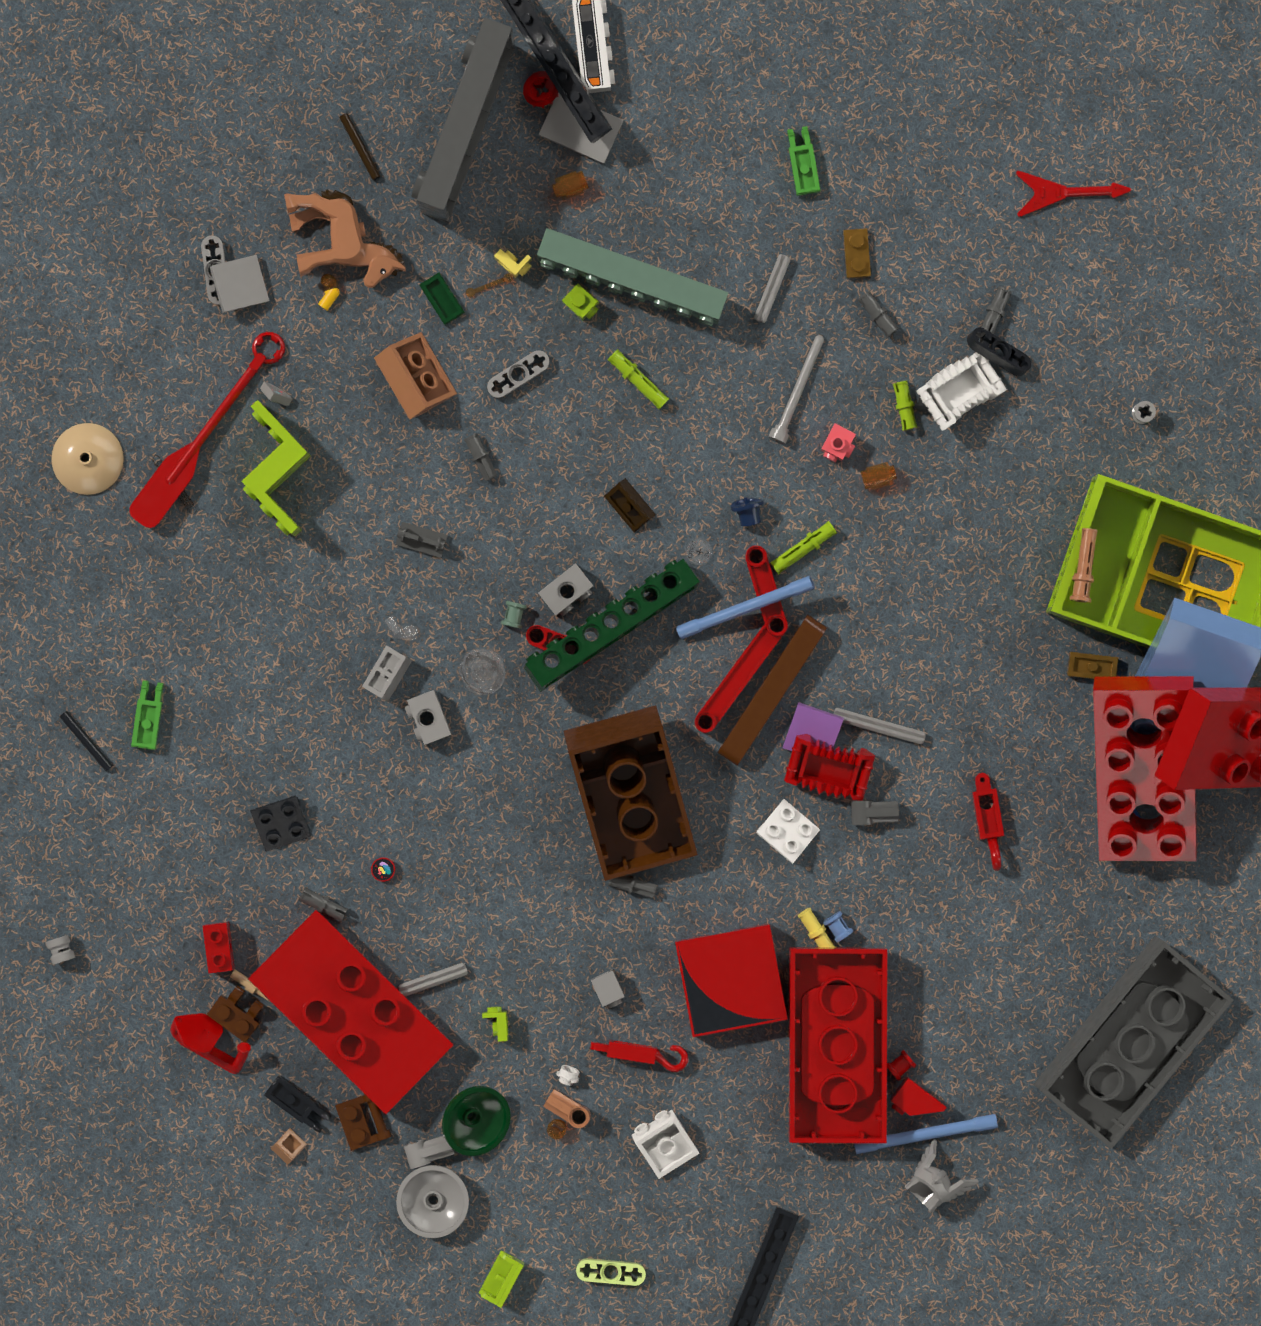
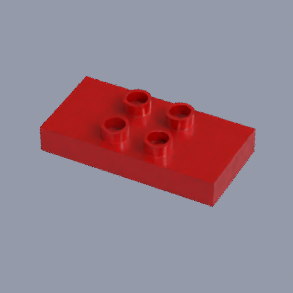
(1215, 741)
(350, 1012)

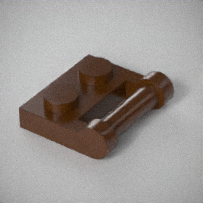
(355, 1123)

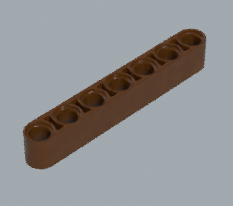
(772, 690)

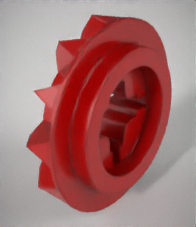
(532, 95)

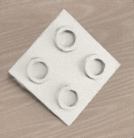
(788, 831)

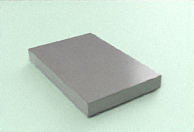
(564, 130)

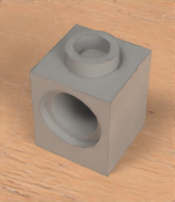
(608, 989)

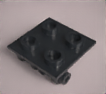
(280, 823)

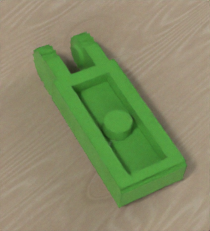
(803, 164)
(147, 718)

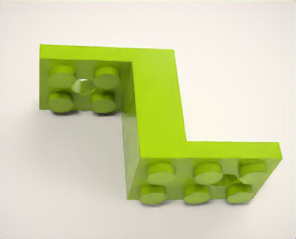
(275, 469)

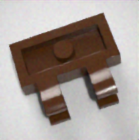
(233, 1017)

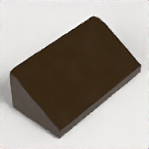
(629, 505)

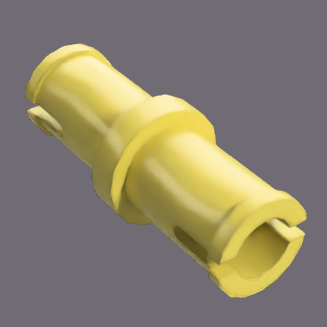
(815, 929)

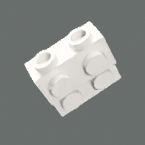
(664, 1143)

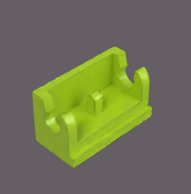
(501, 1278)

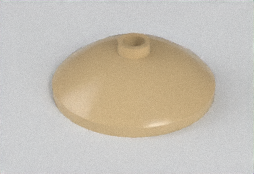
(103, 464)

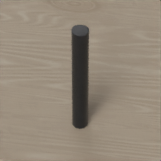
(86, 741)

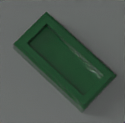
(441, 298)

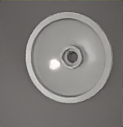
(427, 1218)

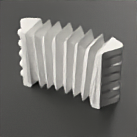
(960, 389)

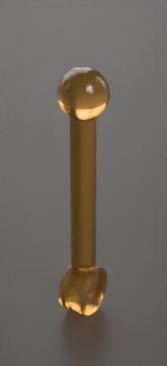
(470, 292)

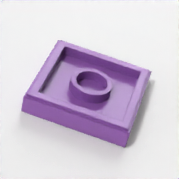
(814, 722)

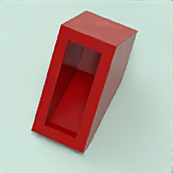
(914, 1100)

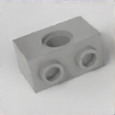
(572, 577)
(439, 728)

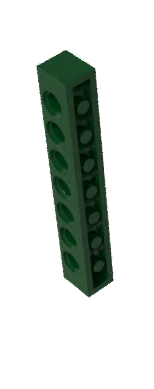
(545, 676)

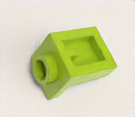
(581, 302)
(500, 1027)

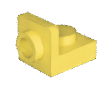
(509, 261)

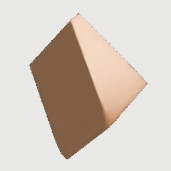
(288, 1146)

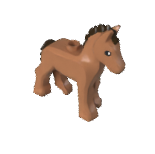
(345, 237)

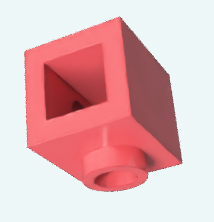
(838, 444)

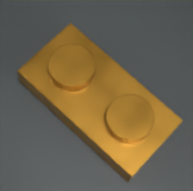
(856, 253)
(1091, 665)

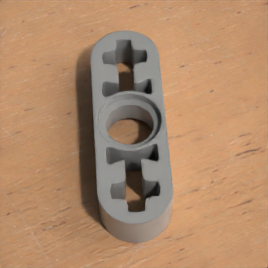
(207, 253)
(506, 390)

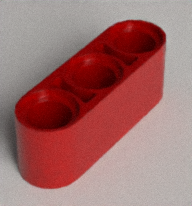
(549, 635)

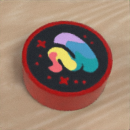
(383, 869)

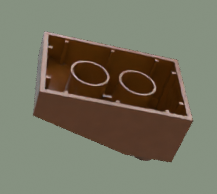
(630, 792)

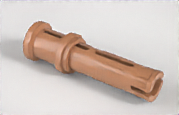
(1083, 577)

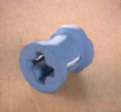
(838, 926)

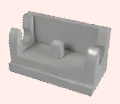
(387, 673)

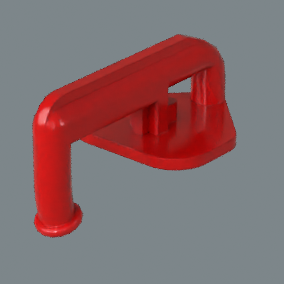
(200, 1035)

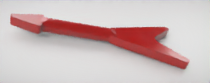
(1049, 192)

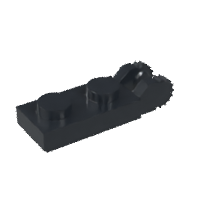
(295, 1102)

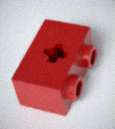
(218, 947)

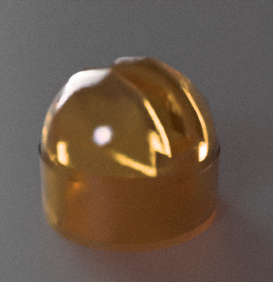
(554, 1132)

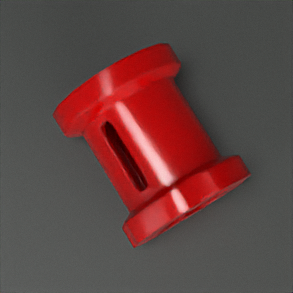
(901, 1065)

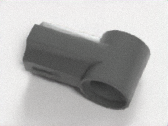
(870, 812)

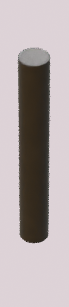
(360, 147)

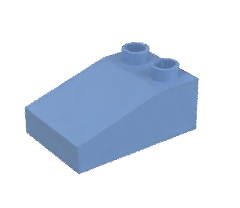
(1201, 645)

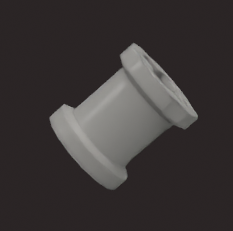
(1150, 410)

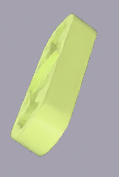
(629, 1268)

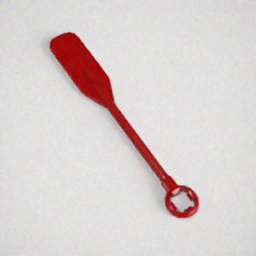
(180, 466)

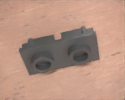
(421, 539)

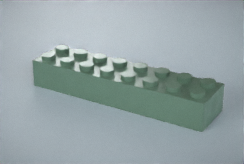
(631, 276)

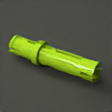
(638, 379)
(802, 548)

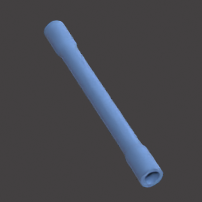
(792, 589)
(976, 1124)

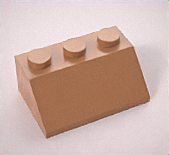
(415, 375)

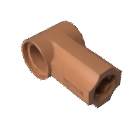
(565, 1108)

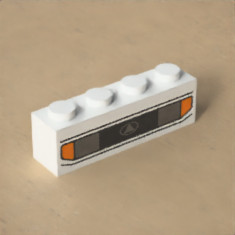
(591, 45)

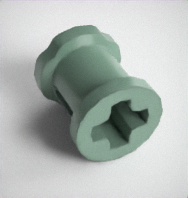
(513, 614)

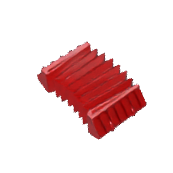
(829, 768)

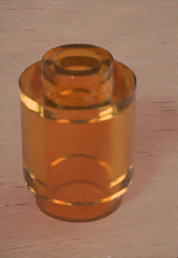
(570, 185)
(878, 476)

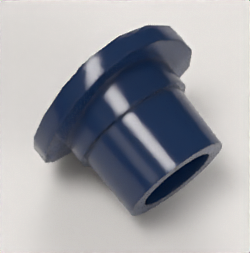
(748, 510)

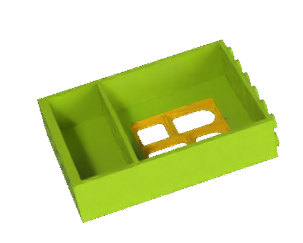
(1128, 538)

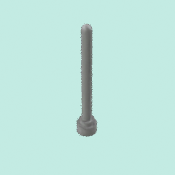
(780, 431)

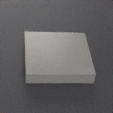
(239, 283)

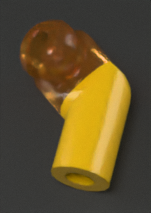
(331, 291)

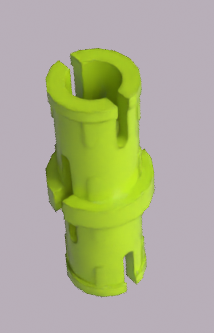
(905, 405)

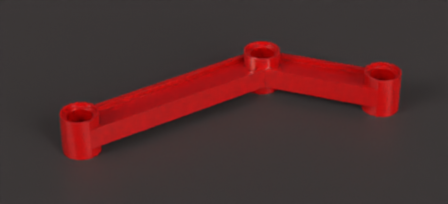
(757, 650)

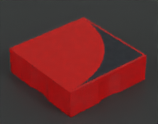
(731, 980)

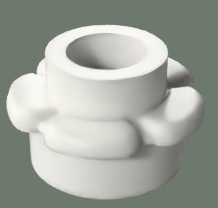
(568, 1075)

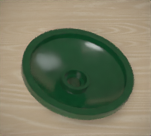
(485, 1127)

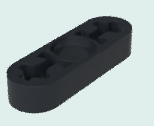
(1011, 364)

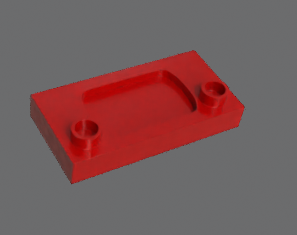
(837, 1045)

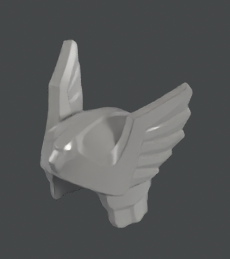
(932, 1184)

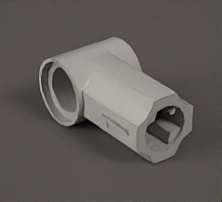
(426, 1151)

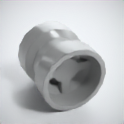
(58, 944)

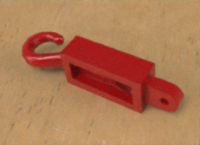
(988, 820)
(641, 1053)

